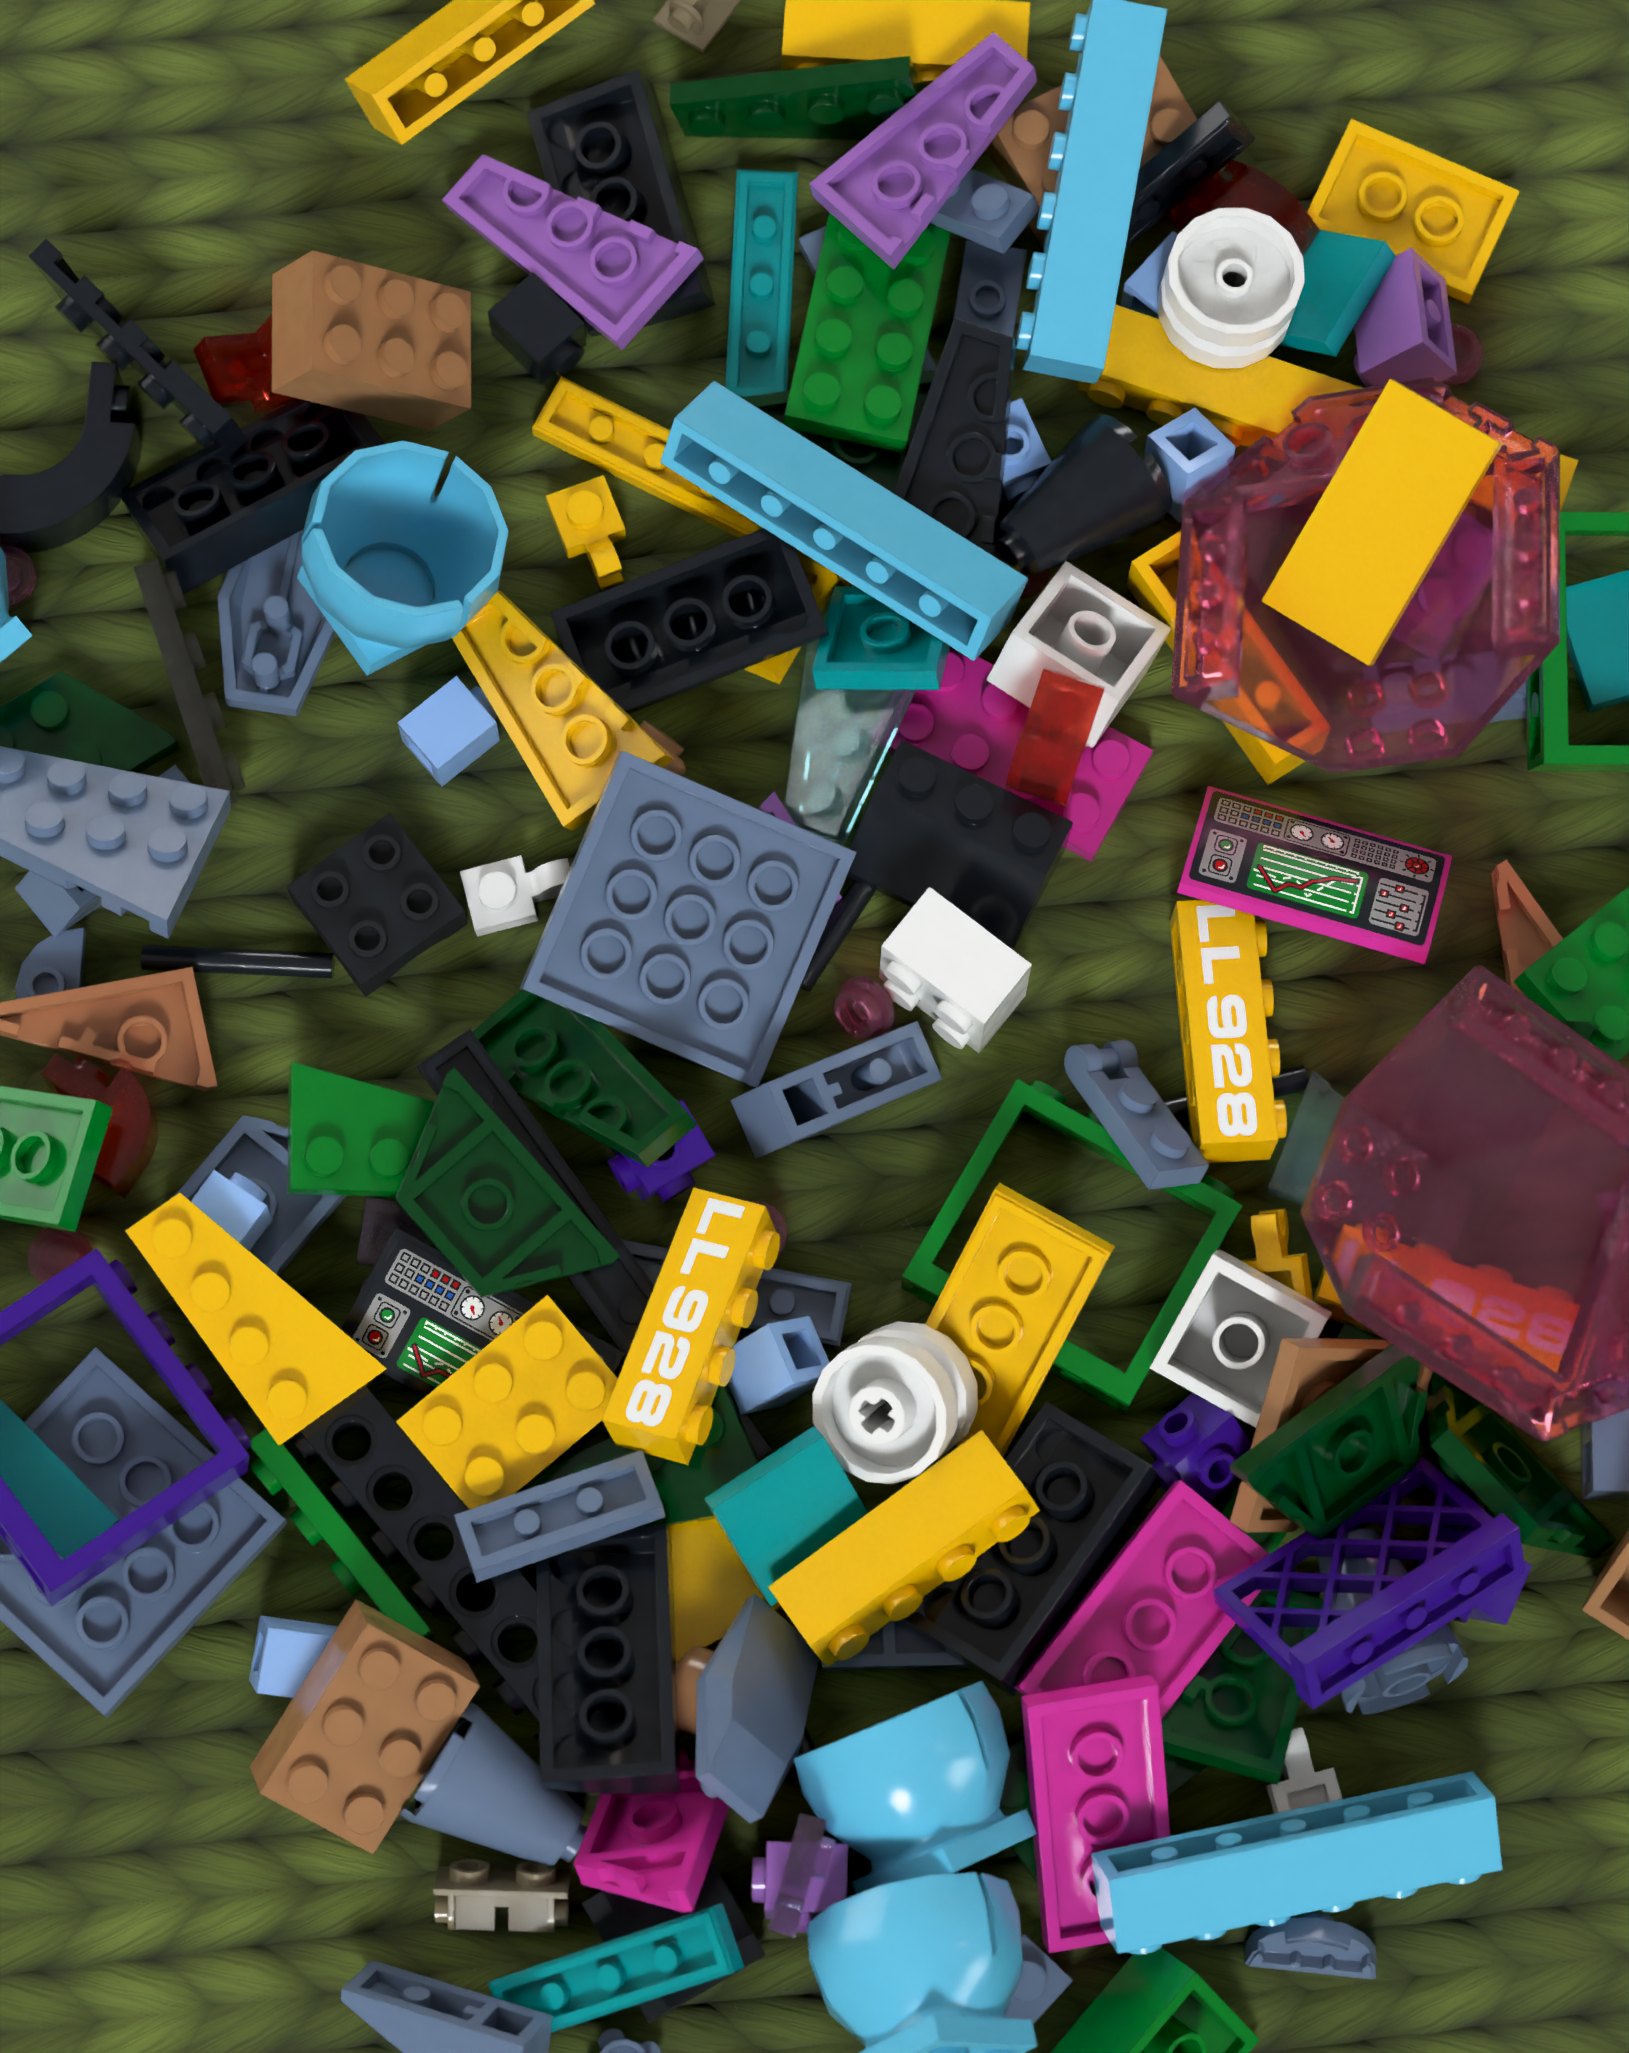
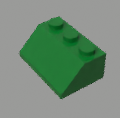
(1157, 2008)

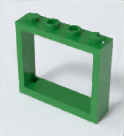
(1548, 685)
(1074, 1363)

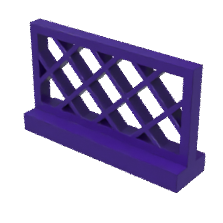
(1400, 1606)

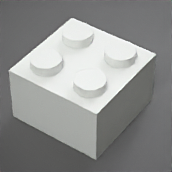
(1085, 634)
(953, 972)
(1232, 1335)

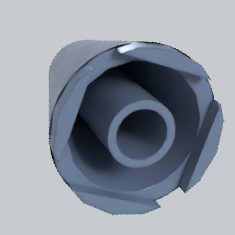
(1406, 1675)
(494, 1796)

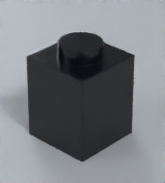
(538, 329)

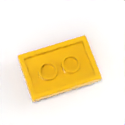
(1414, 201)
(512, 1407)

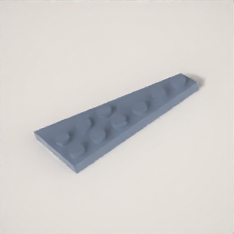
(109, 831)

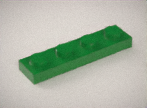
(320, 1521)

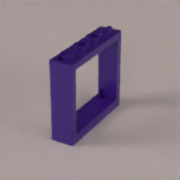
(61, 1577)

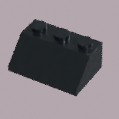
(960, 838)

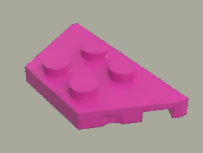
(653, 1843)

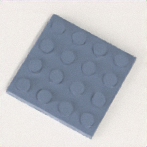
(688, 919)
(141, 1606)

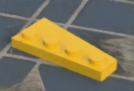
(551, 709)

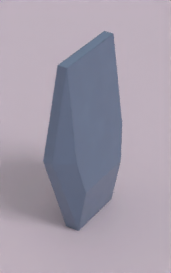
(270, 632)
(753, 1709)

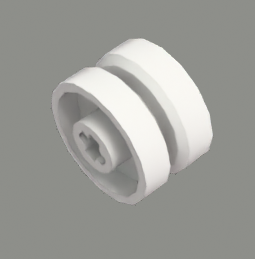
(1230, 287)
(895, 1402)

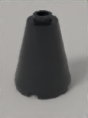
(1084, 500)

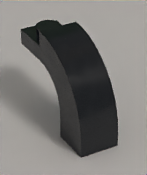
(84, 488)

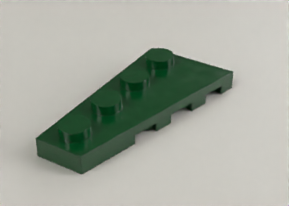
(797, 103)
(583, 1076)
(679, 1485)

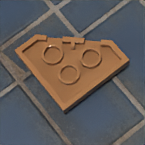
(1299, 1377)

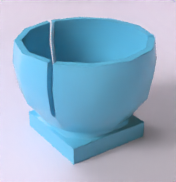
(393, 558)
(918, 1789)
(924, 1965)

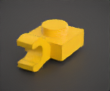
(589, 525)
(1271, 1241)

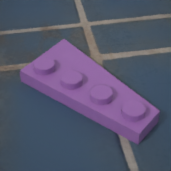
(917, 158)
(592, 260)

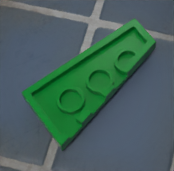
(349, 1134)

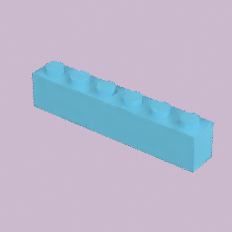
(1093, 189)
(843, 520)
(1296, 1863)

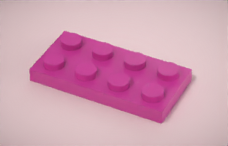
(979, 730)
(1152, 1603)
(1091, 1790)

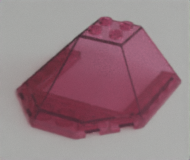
(1457, 651)
(1487, 1207)

